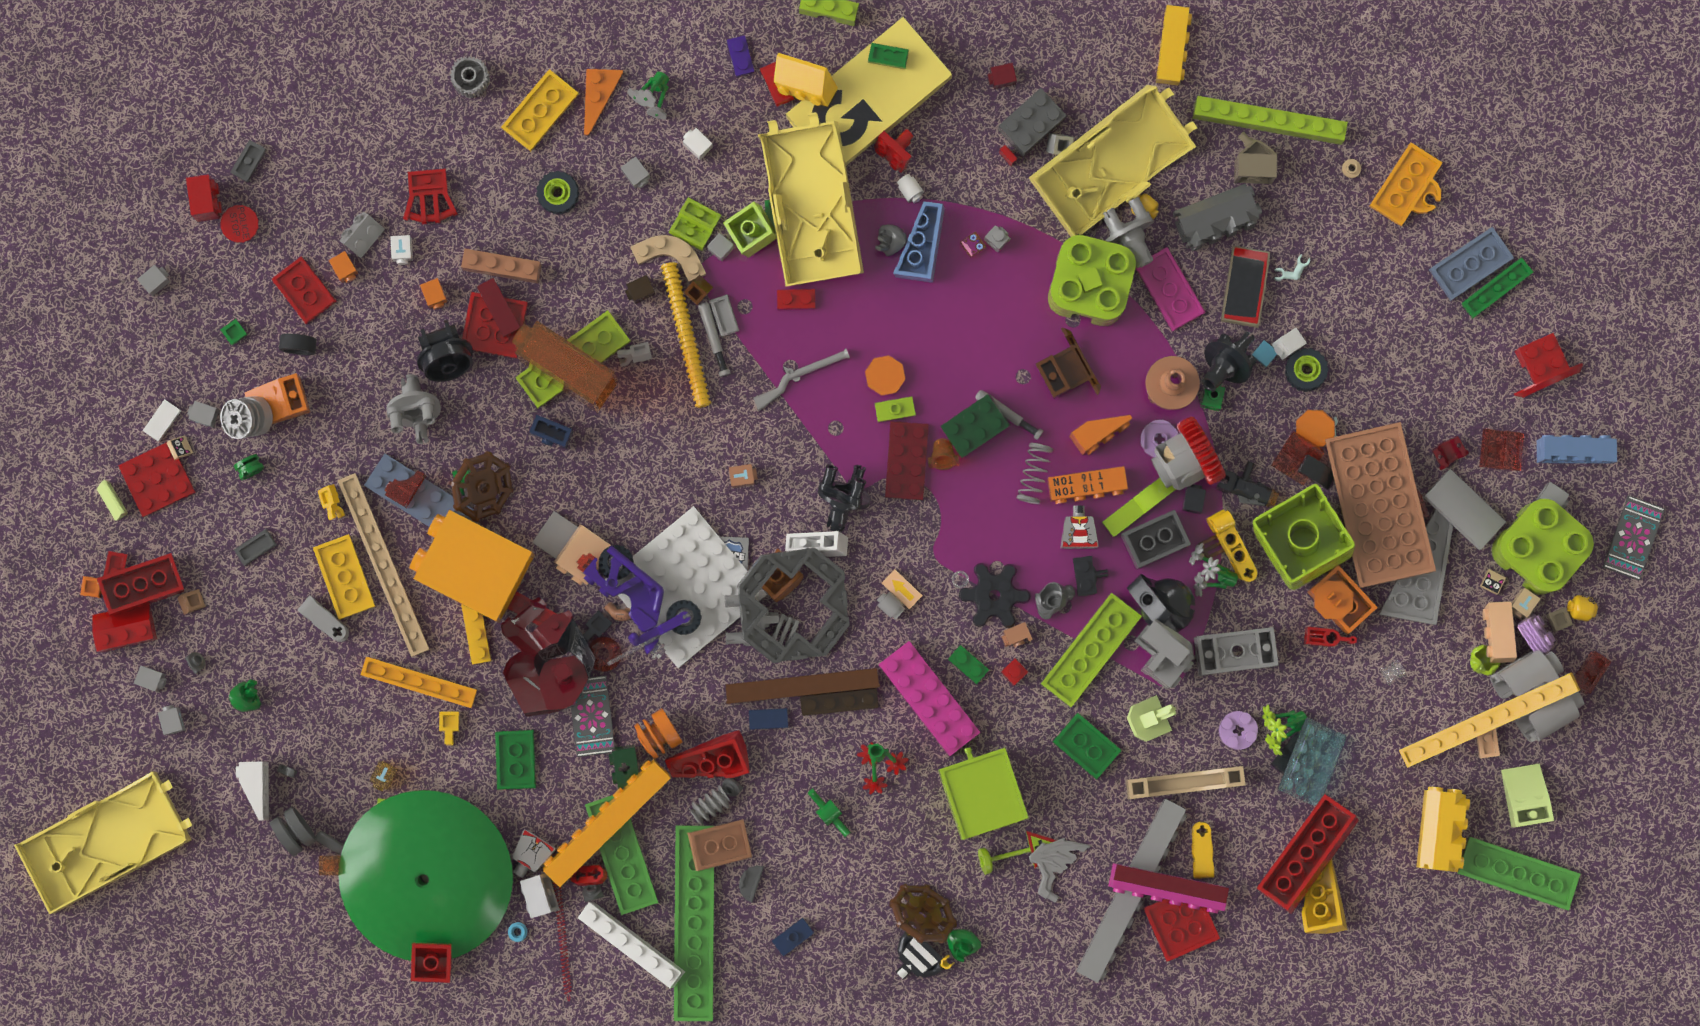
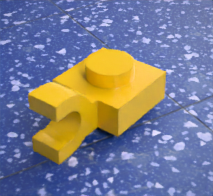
(329, 500)
(449, 723)

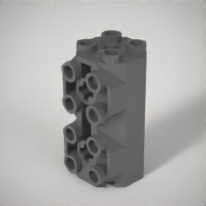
(1217, 216)

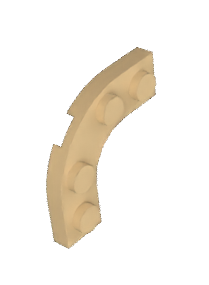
(672, 247)

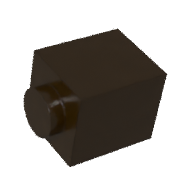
(639, 289)

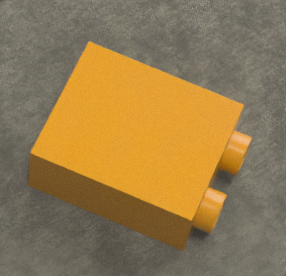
(471, 565)

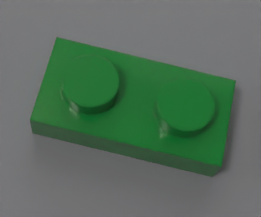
(968, 664)

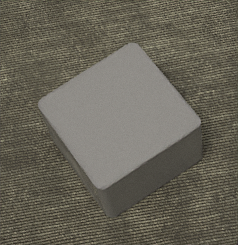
(720, 247)

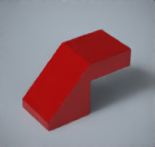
(768, 74)

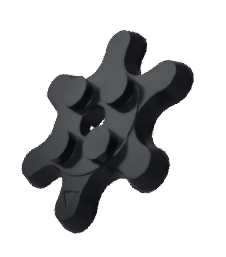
(1008, 595)

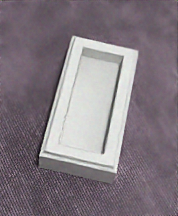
(161, 420)

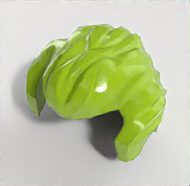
(1481, 663)

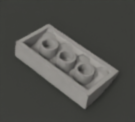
(1464, 509)

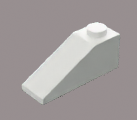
(828, 543)

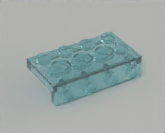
(1312, 762)

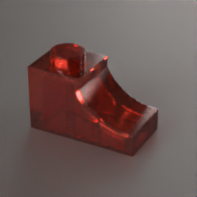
(404, 491)

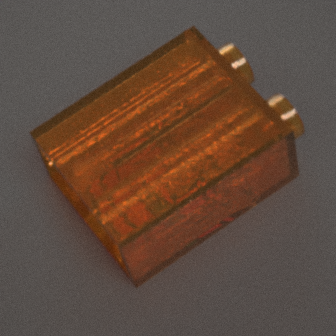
(565, 365)

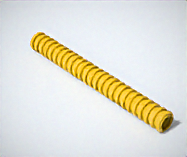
(685, 334)

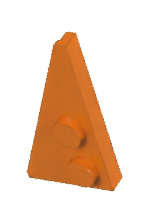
(599, 87)

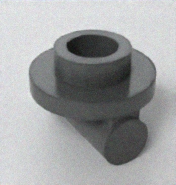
(195, 661)
(731, 787)
(592, 892)

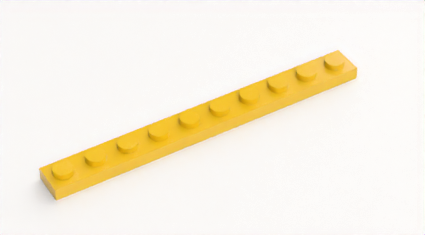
(1489, 719)

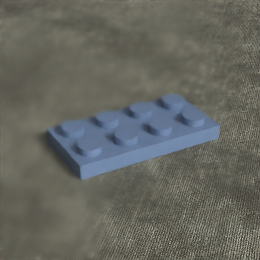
(1471, 263)

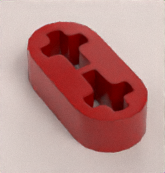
(588, 879)

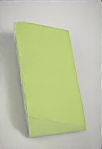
(111, 500)

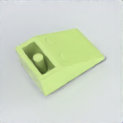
(1526, 796)

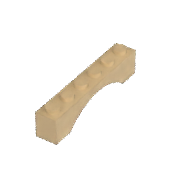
(1185, 782)

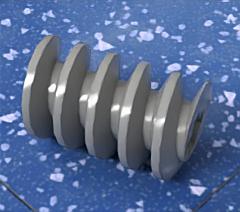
(710, 805)

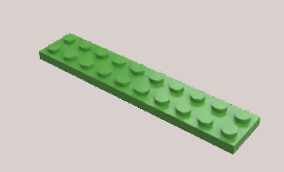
(693, 933)

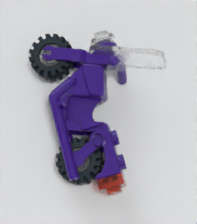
(645, 596)

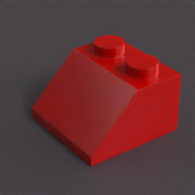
(431, 962)

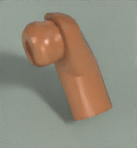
(617, 614)

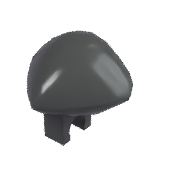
(891, 239)

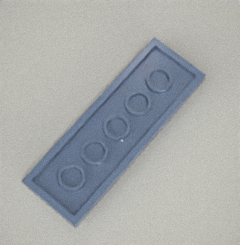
(427, 501)

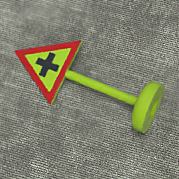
(1034, 842)

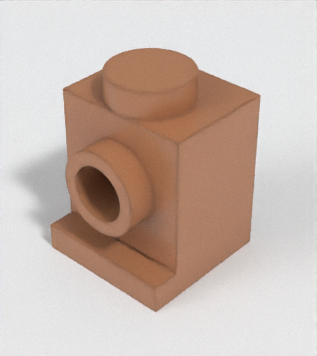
(1016, 635)

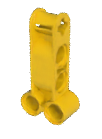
(1222, 525)

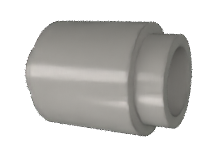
(890, 605)

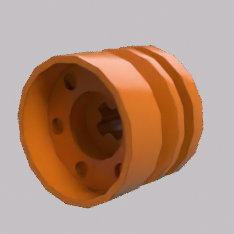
(658, 733)

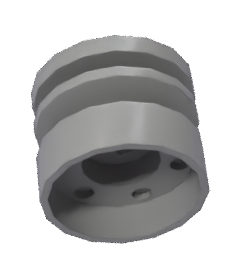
(246, 417)

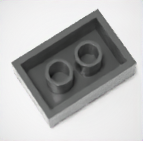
(1032, 122)
(1155, 539)

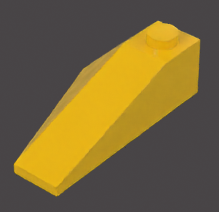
(1323, 905)

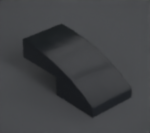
(1316, 471)
(1281, 761)

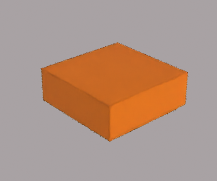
(90, 587)

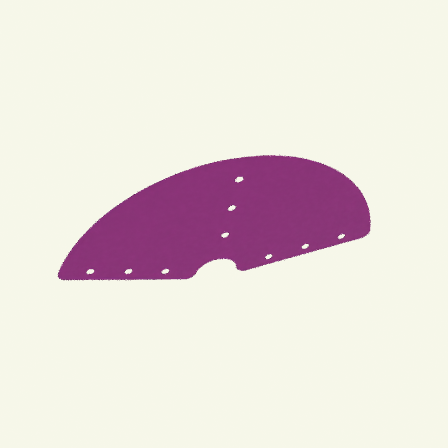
(967, 336)

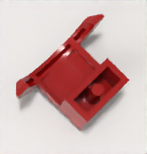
(1544, 364)

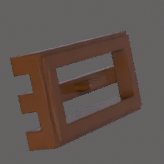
(1205, 551)

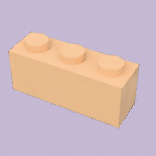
(1500, 632)

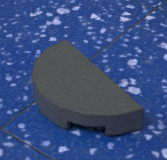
(749, 882)

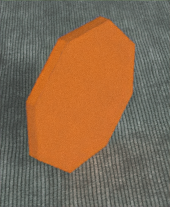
(885, 375)
(1315, 426)
(1333, 600)

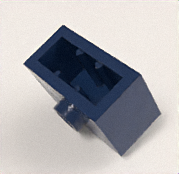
(551, 432)

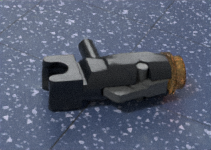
(1247, 490)

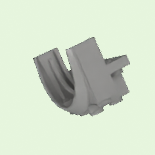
(1169, 653)

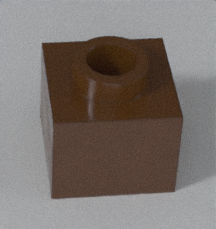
(698, 289)

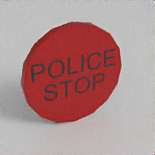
(239, 223)

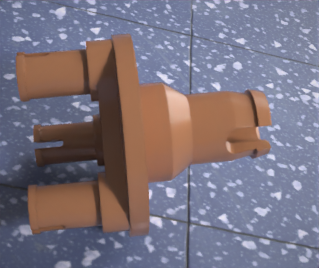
(1163, 391)

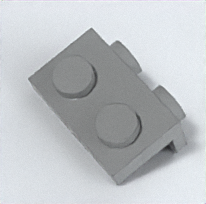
(361, 234)

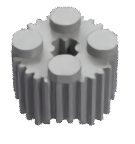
(471, 87)

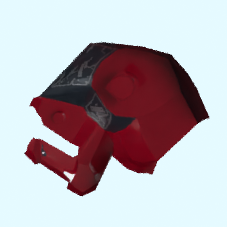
(559, 679)

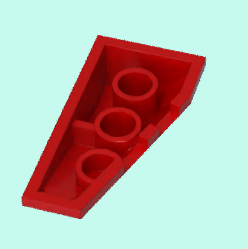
(718, 757)

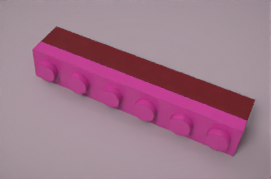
(1168, 887)

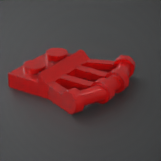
(428, 184)

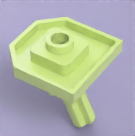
(1150, 719)

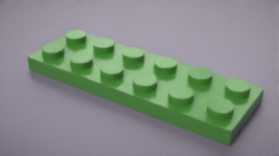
(625, 865)
(1519, 873)

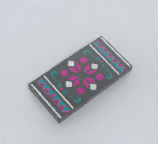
(1633, 538)
(593, 719)

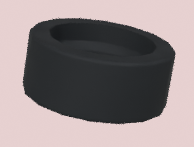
(297, 344)

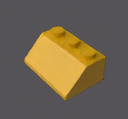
(804, 80)

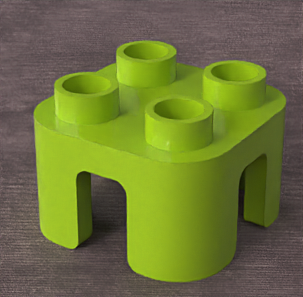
(1116, 270)
(1543, 546)

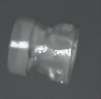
(1393, 672)

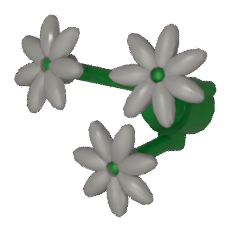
(1225, 576)

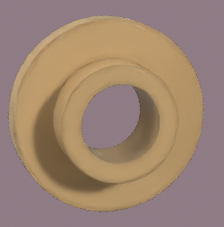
(1351, 174)

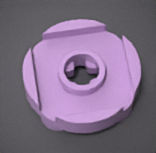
(1151, 431)
(1247, 736)

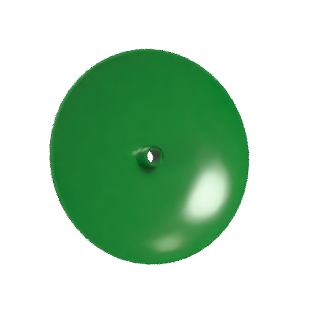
(432, 837)

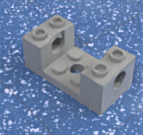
(1216, 656)

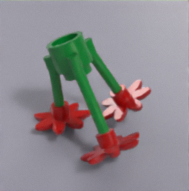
(875, 754)

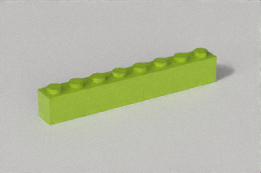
(1269, 120)

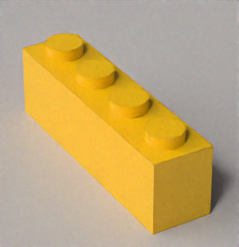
(1172, 45)

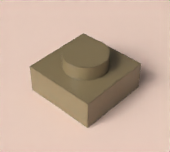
(1559, 619)

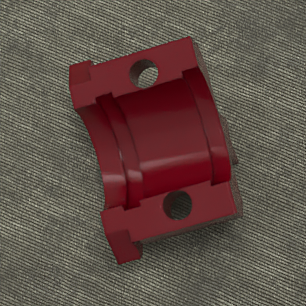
(1449, 452)

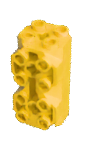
(1442, 829)

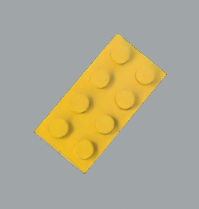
(539, 110)
(344, 577)

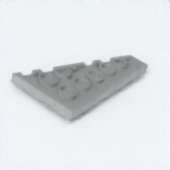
(1420, 596)

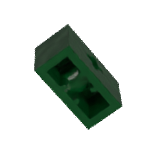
(621, 755)

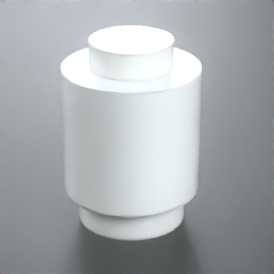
(910, 188)

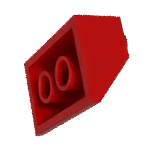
(123, 629)

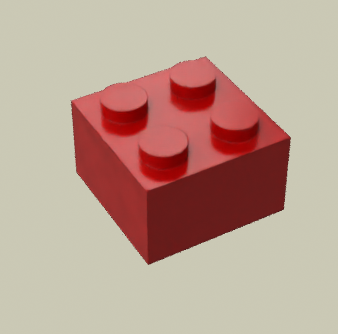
(203, 198)

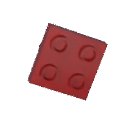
(894, 150)

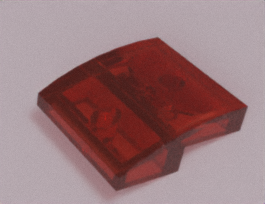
(1501, 450)
(1292, 455)

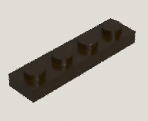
(839, 702)

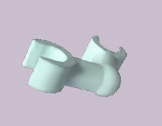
(1292, 275)

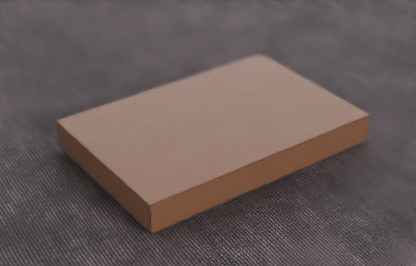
(719, 845)

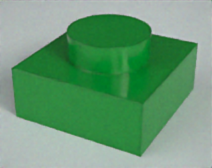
(234, 332)

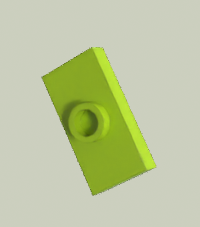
(895, 409)

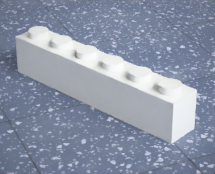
(631, 944)

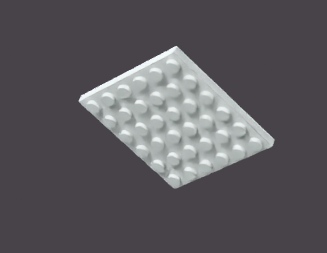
(692, 567)

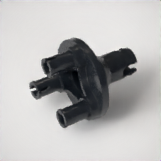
(1228, 361)
(843, 496)

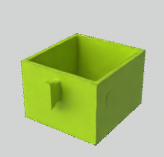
(982, 793)

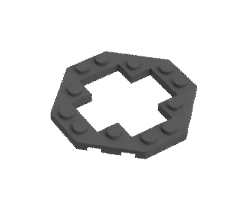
(752, 611)

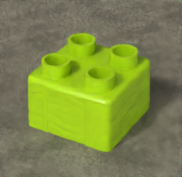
(1303, 537)

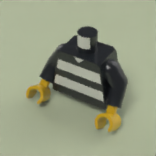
(919, 958)

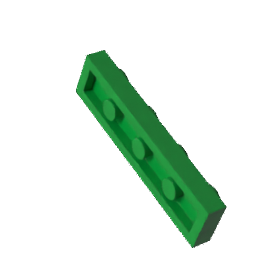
(1497, 288)

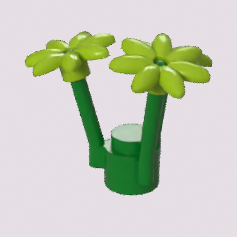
(1294, 721)

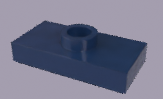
(792, 937)

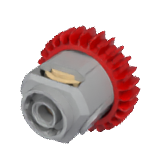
(1187, 457)

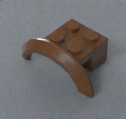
(1067, 369)

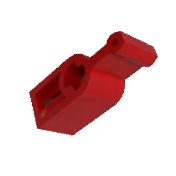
(1323, 632)

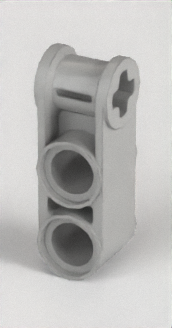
(323, 619)

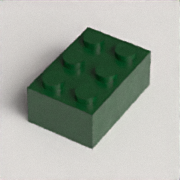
(975, 425)

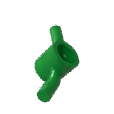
(829, 813)

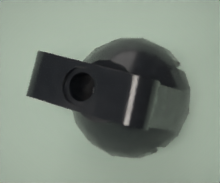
(1163, 600)

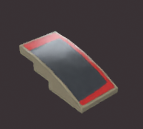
(1245, 286)

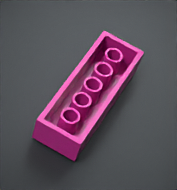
(929, 698)

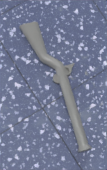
(764, 399)

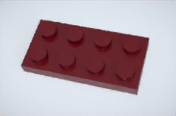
(906, 460)

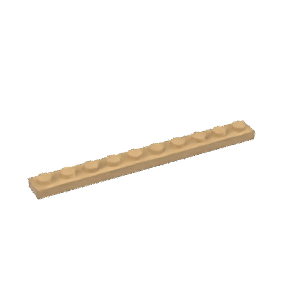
(383, 565)

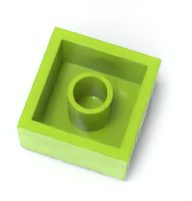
(751, 229)

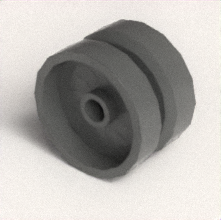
(293, 831)

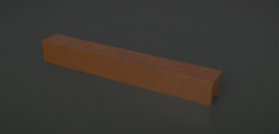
(802, 686)

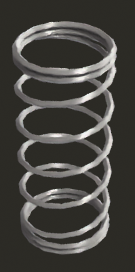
(1035, 447)

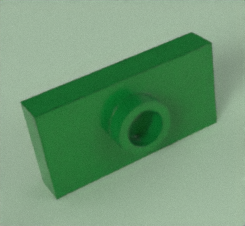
(888, 56)

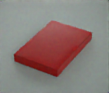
(303, 290)

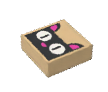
(179, 447)
(1492, 582)

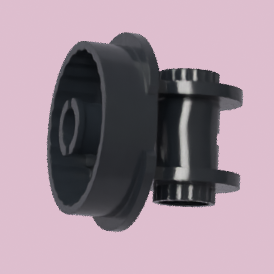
(444, 354)

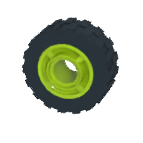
(560, 204)
(1304, 381)

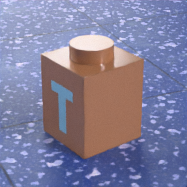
(742, 475)

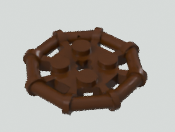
(472, 485)
(927, 906)

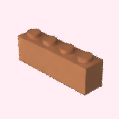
(501, 266)

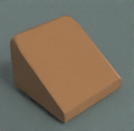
(191, 601)

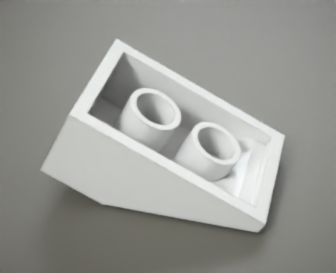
(255, 783)

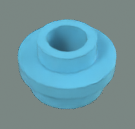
(511, 934)

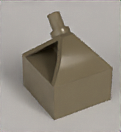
(1255, 163)

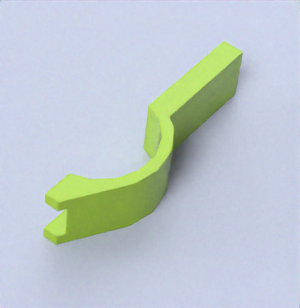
(1137, 507)

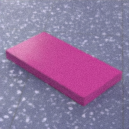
(1170, 290)

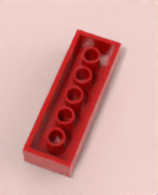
(1308, 854)

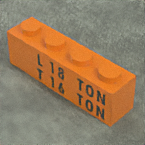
(1085, 484)

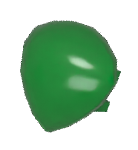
(245, 697)
(963, 943)

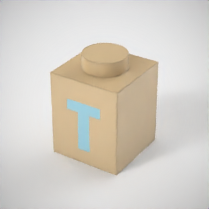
(1524, 603)

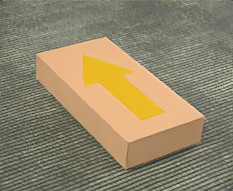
(902, 589)

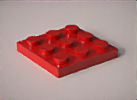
(483, 331)
(156, 479)
(1180, 927)

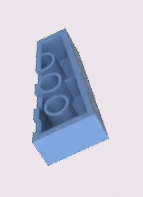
(922, 245)
(1576, 449)

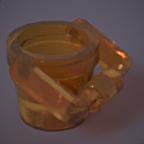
(943, 455)

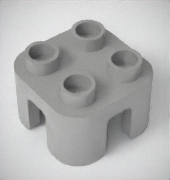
(1532, 672)

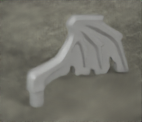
(1053, 858)

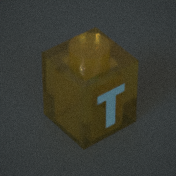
(383, 776)

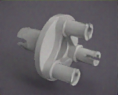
(1131, 233)
(413, 409)

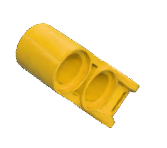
(1202, 852)

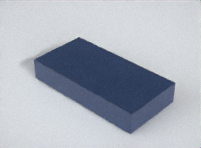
(768, 719)

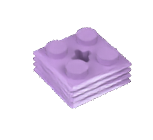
(1535, 633)

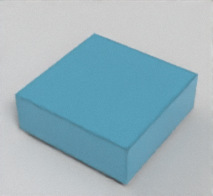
(1264, 353)

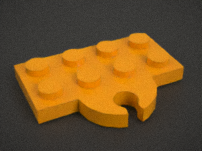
(1408, 186)

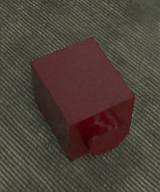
(1002, 76)

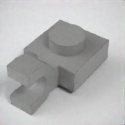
(637, 353)

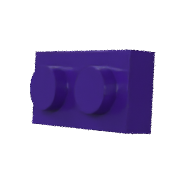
(740, 56)

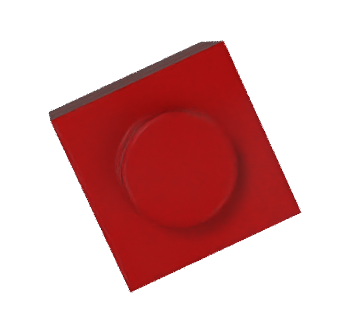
(1014, 672)

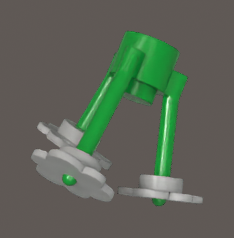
(646, 98)

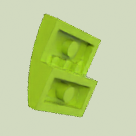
(695, 224)

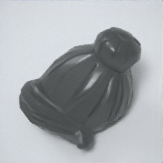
(1053, 599)

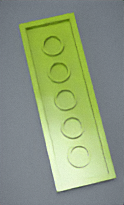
(598, 339)
(1091, 650)

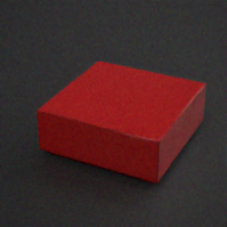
(1007, 154)

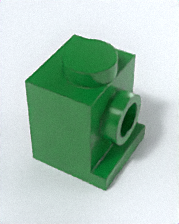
(1213, 403)

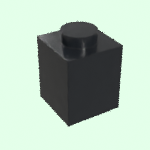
(1193, 499)

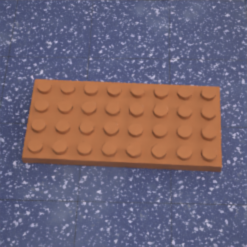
(1380, 505)

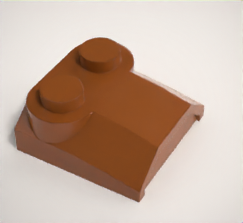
(780, 585)

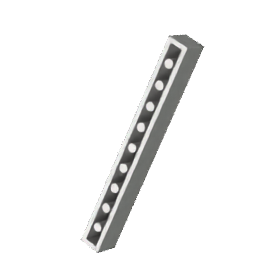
(1122, 906)

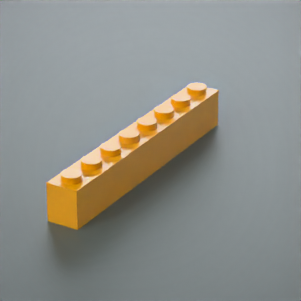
(606, 822)

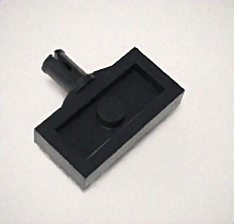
(1086, 575)

